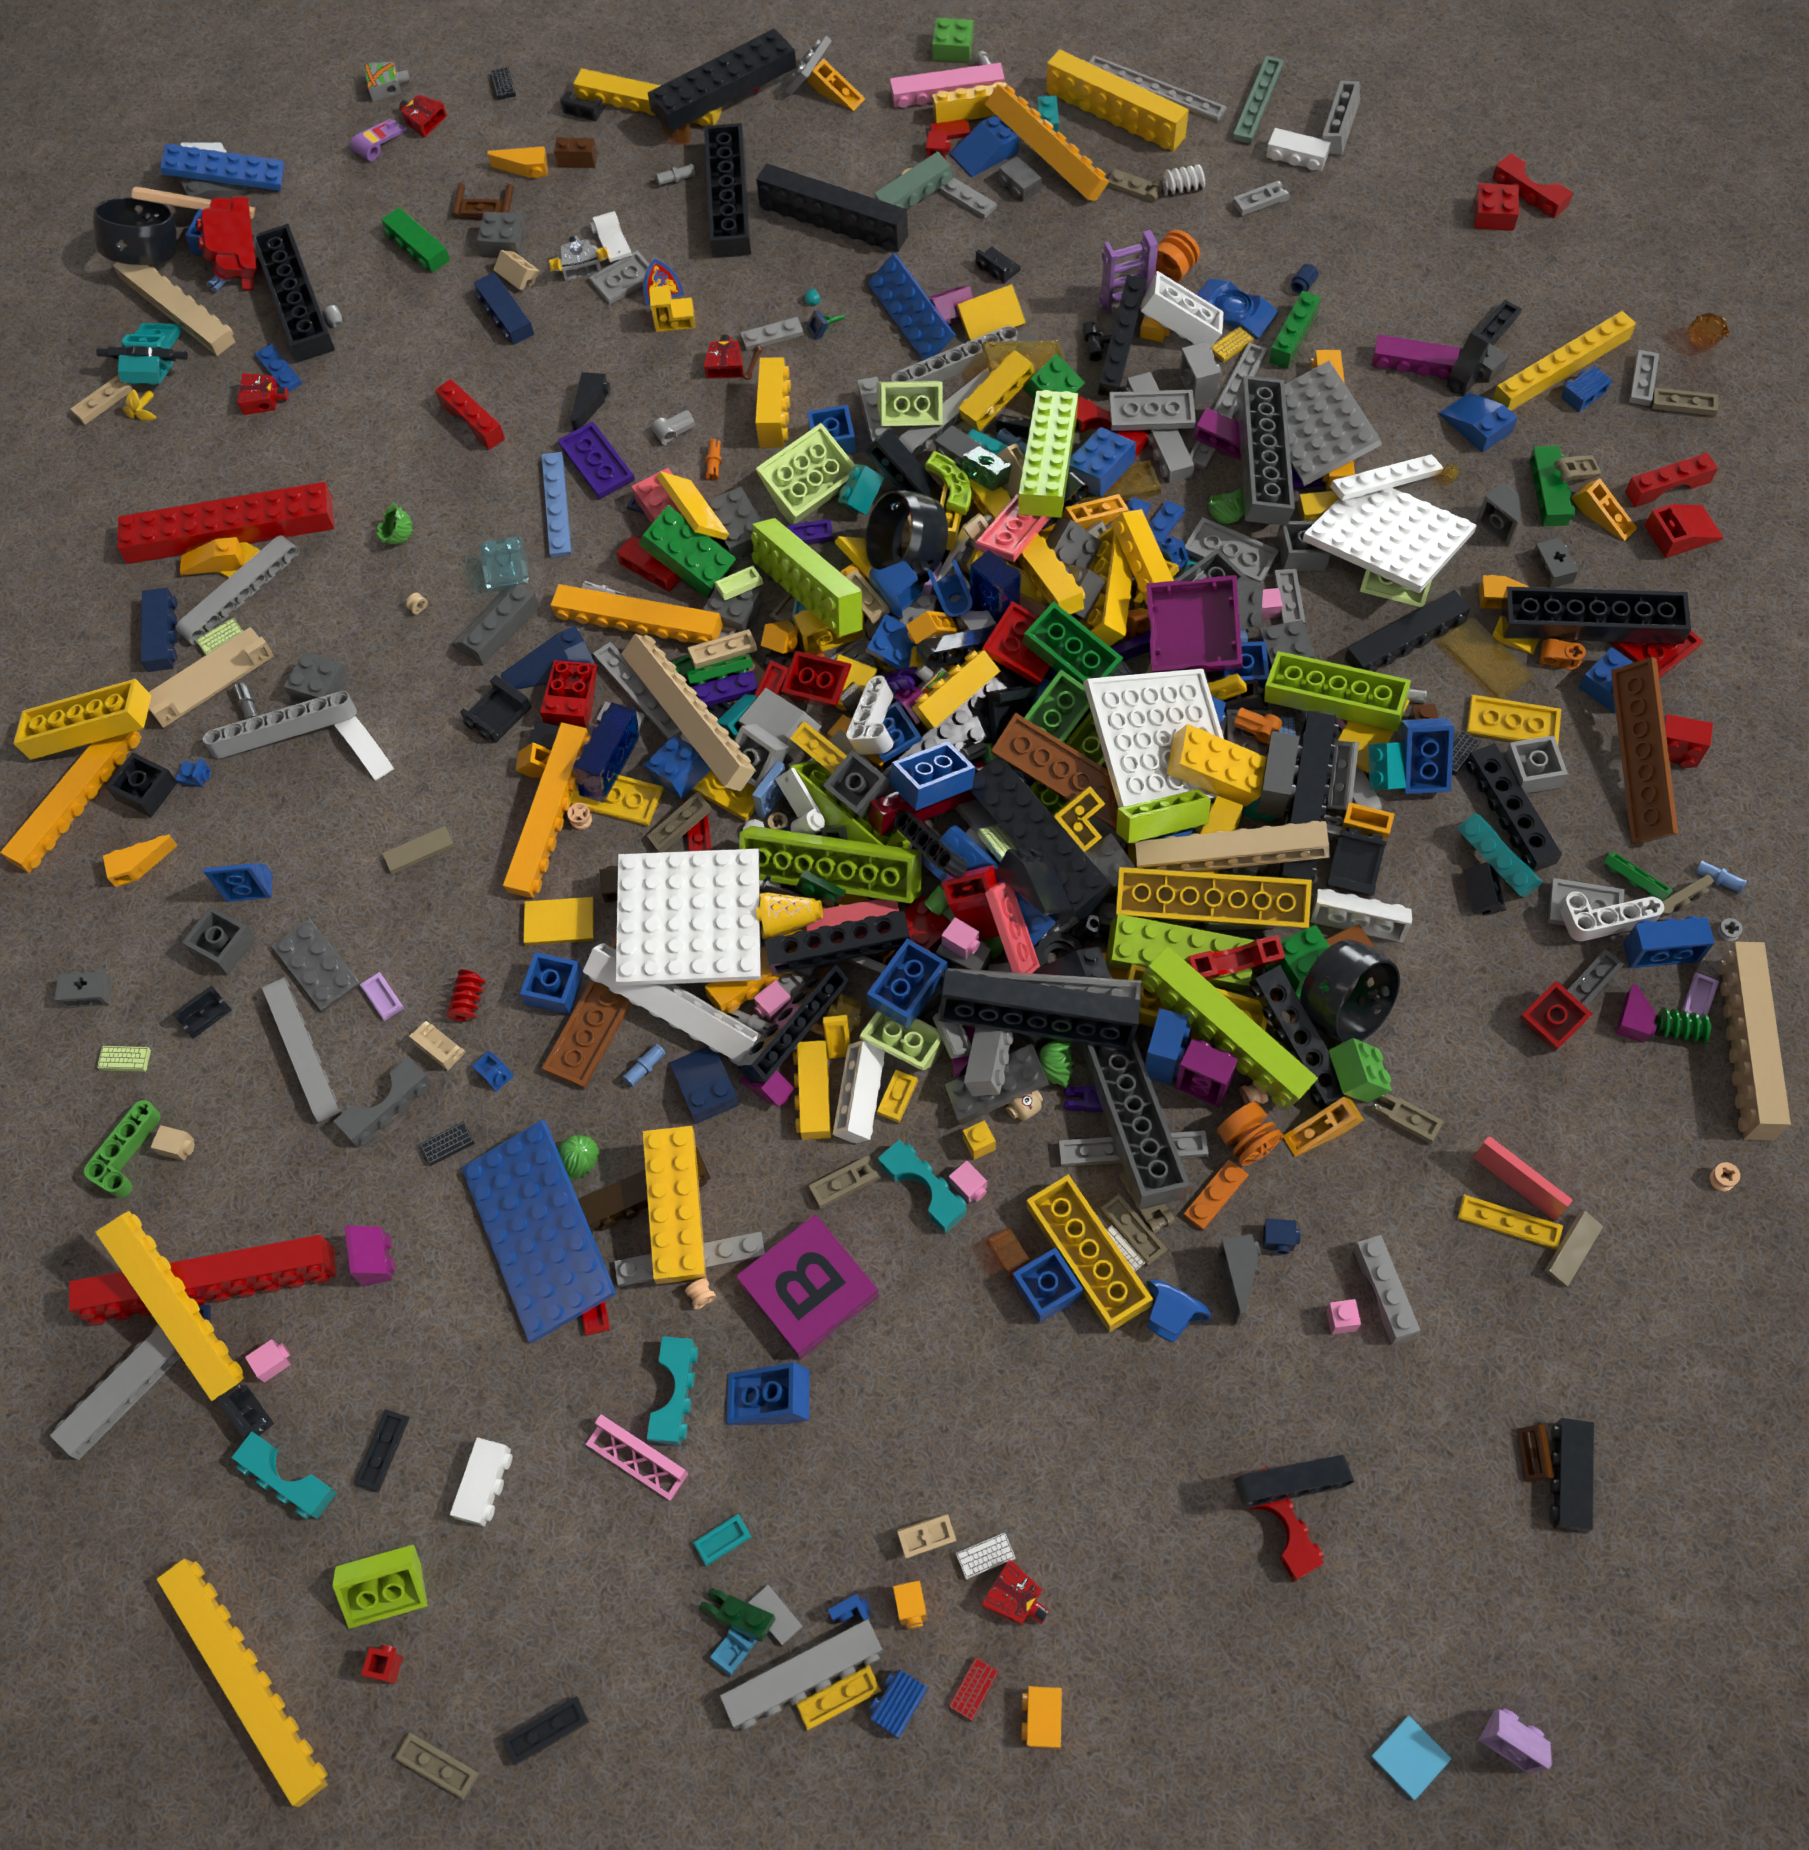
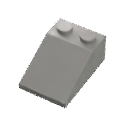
(778, 719)

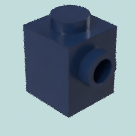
(1280, 1235)

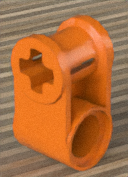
(1561, 654)

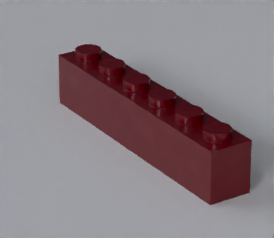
(885, 809)

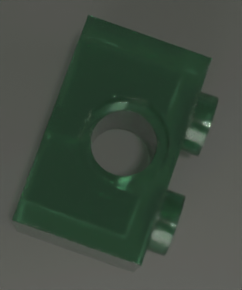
(986, 468)

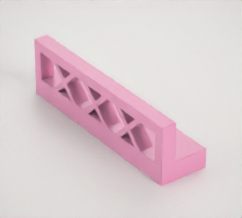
(642, 1449)

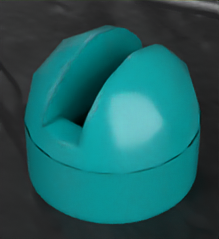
(812, 297)

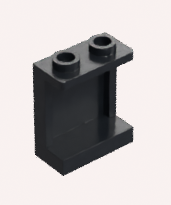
(1005, 704)
(497, 710)
(1356, 862)

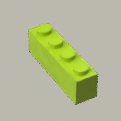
(1163, 816)

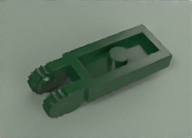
(738, 1615)

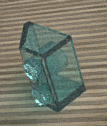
(504, 562)

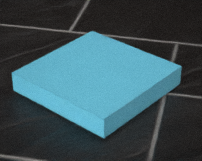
(1411, 1758)

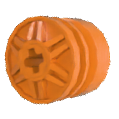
(1177, 254)
(1247, 1130)

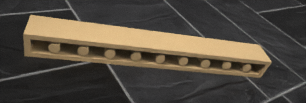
(688, 712)

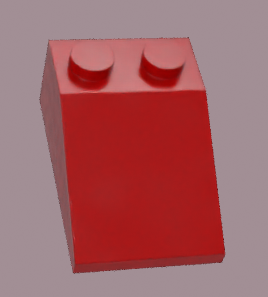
(815, 679)

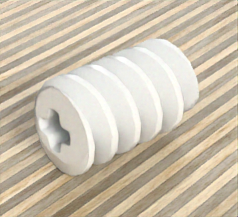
(1183, 178)

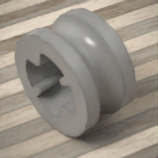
(1724, 933)

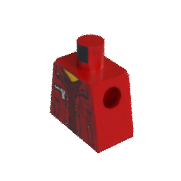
(422, 114)
(723, 359)
(259, 394)
(1015, 1596)

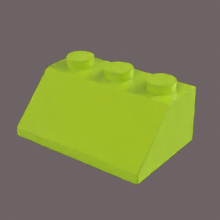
(380, 1586)

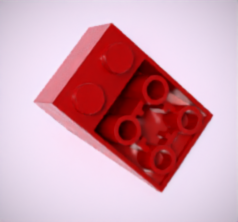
(1681, 528)
(569, 694)
(969, 902)

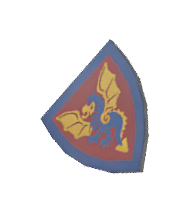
(660, 274)

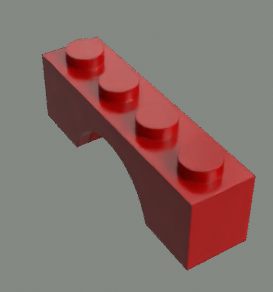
(1549, 198)
(1093, 417)
(481, 423)
(1651, 484)
(1238, 959)
(1299, 1555)

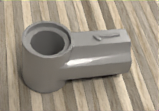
(669, 429)

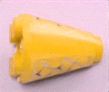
(786, 913)

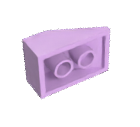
(1516, 1742)

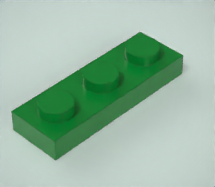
(720, 670)
(1637, 876)

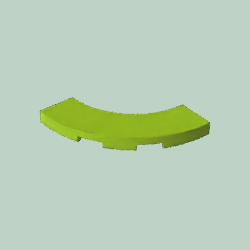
(955, 480)

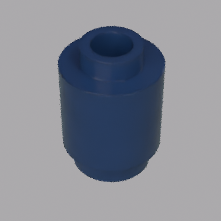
(1304, 278)

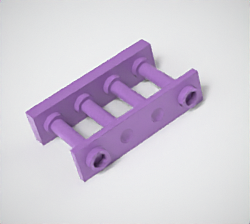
(1146, 262)

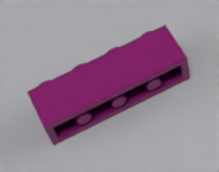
(1414, 356)
(1219, 433)

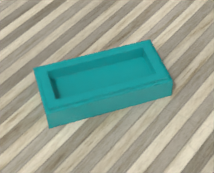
(722, 1540)

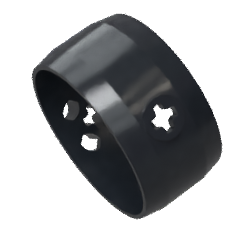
(146, 244)
(927, 535)
(1341, 967)

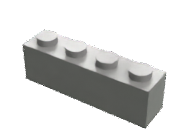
(1342, 116)

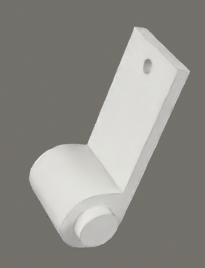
(610, 235)
(809, 816)

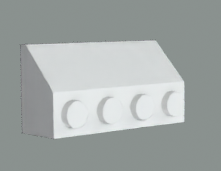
(1182, 311)
(1374, 917)

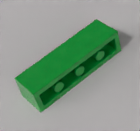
(415, 240)
(1294, 329)
(1551, 492)

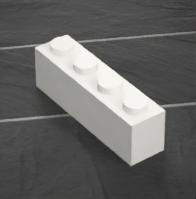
(859, 1092)

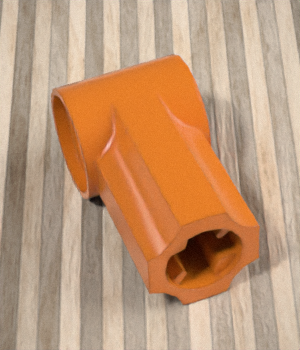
(1257, 724)

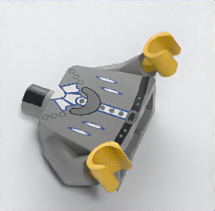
(578, 259)

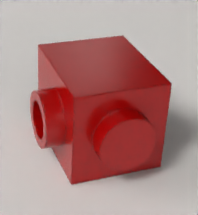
(938, 142)
(382, 1664)

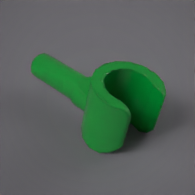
(833, 319)

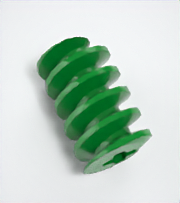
(1683, 1024)

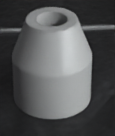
(333, 316)

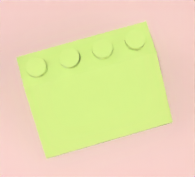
(806, 474)

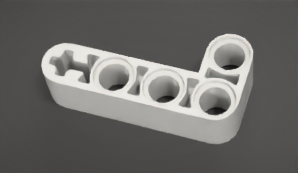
(867, 729)
(1638, 910)

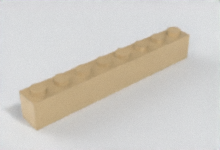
(177, 306)
(1235, 848)

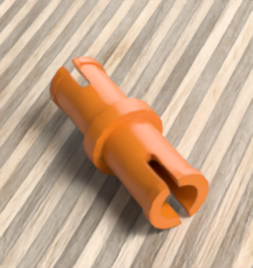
(713, 459)

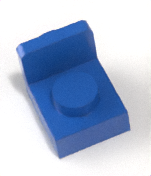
(1174, 551)
(193, 773)
(492, 1070)
(844, 1610)

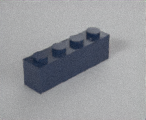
(503, 309)
(158, 630)

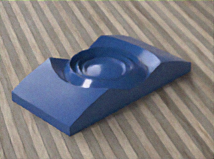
(1238, 308)

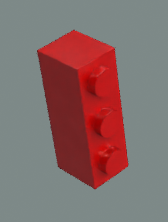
(644, 564)

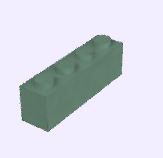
(917, 182)

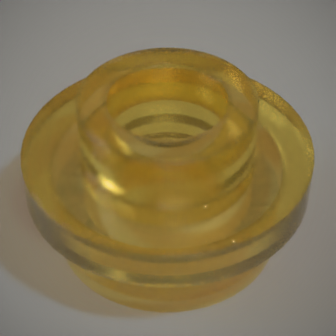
(1450, 472)

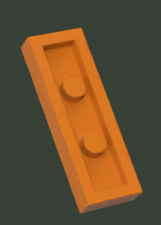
(1215, 1195)

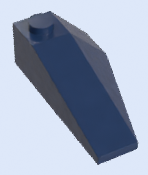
(537, 665)

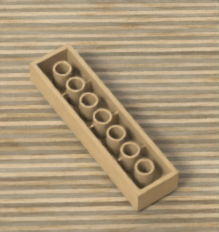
(1754, 1042)

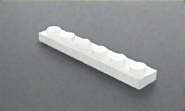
(1386, 477)

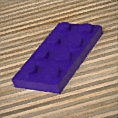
(596, 460)

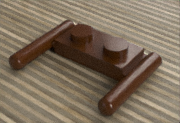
(476, 207)

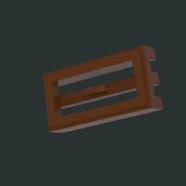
(1538, 1451)

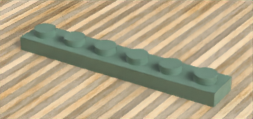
(1258, 100)

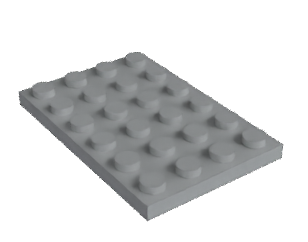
(1325, 424)

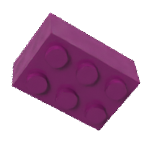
(1206, 1072)

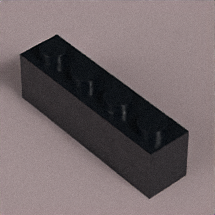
(902, 466)
(1573, 1475)

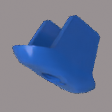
(895, 586)
(950, 586)
(1173, 1310)

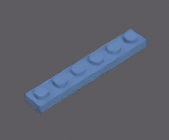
(556, 504)

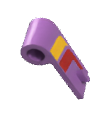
(368, 142)

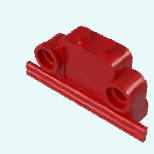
(228, 239)

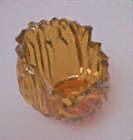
(1708, 330)

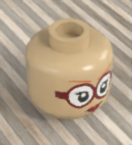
(1025, 1106)

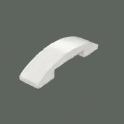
(364, 747)

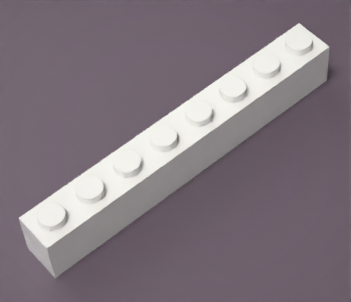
(677, 1007)

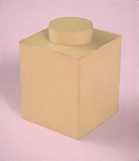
(173, 1143)

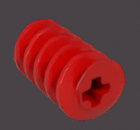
(465, 995)

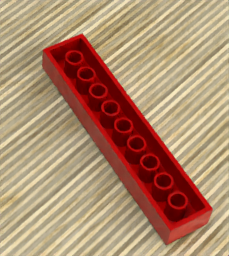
(247, 517)
(211, 1278)

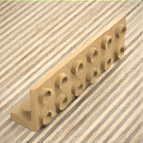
(208, 676)

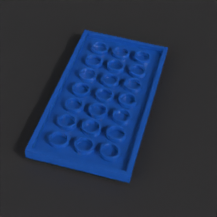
(538, 1231)

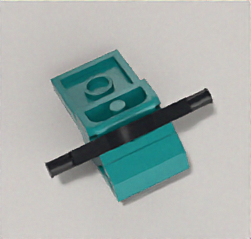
(146, 353)

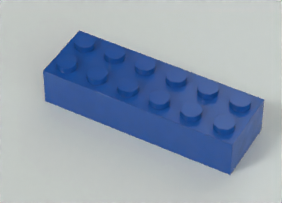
(977, 858)

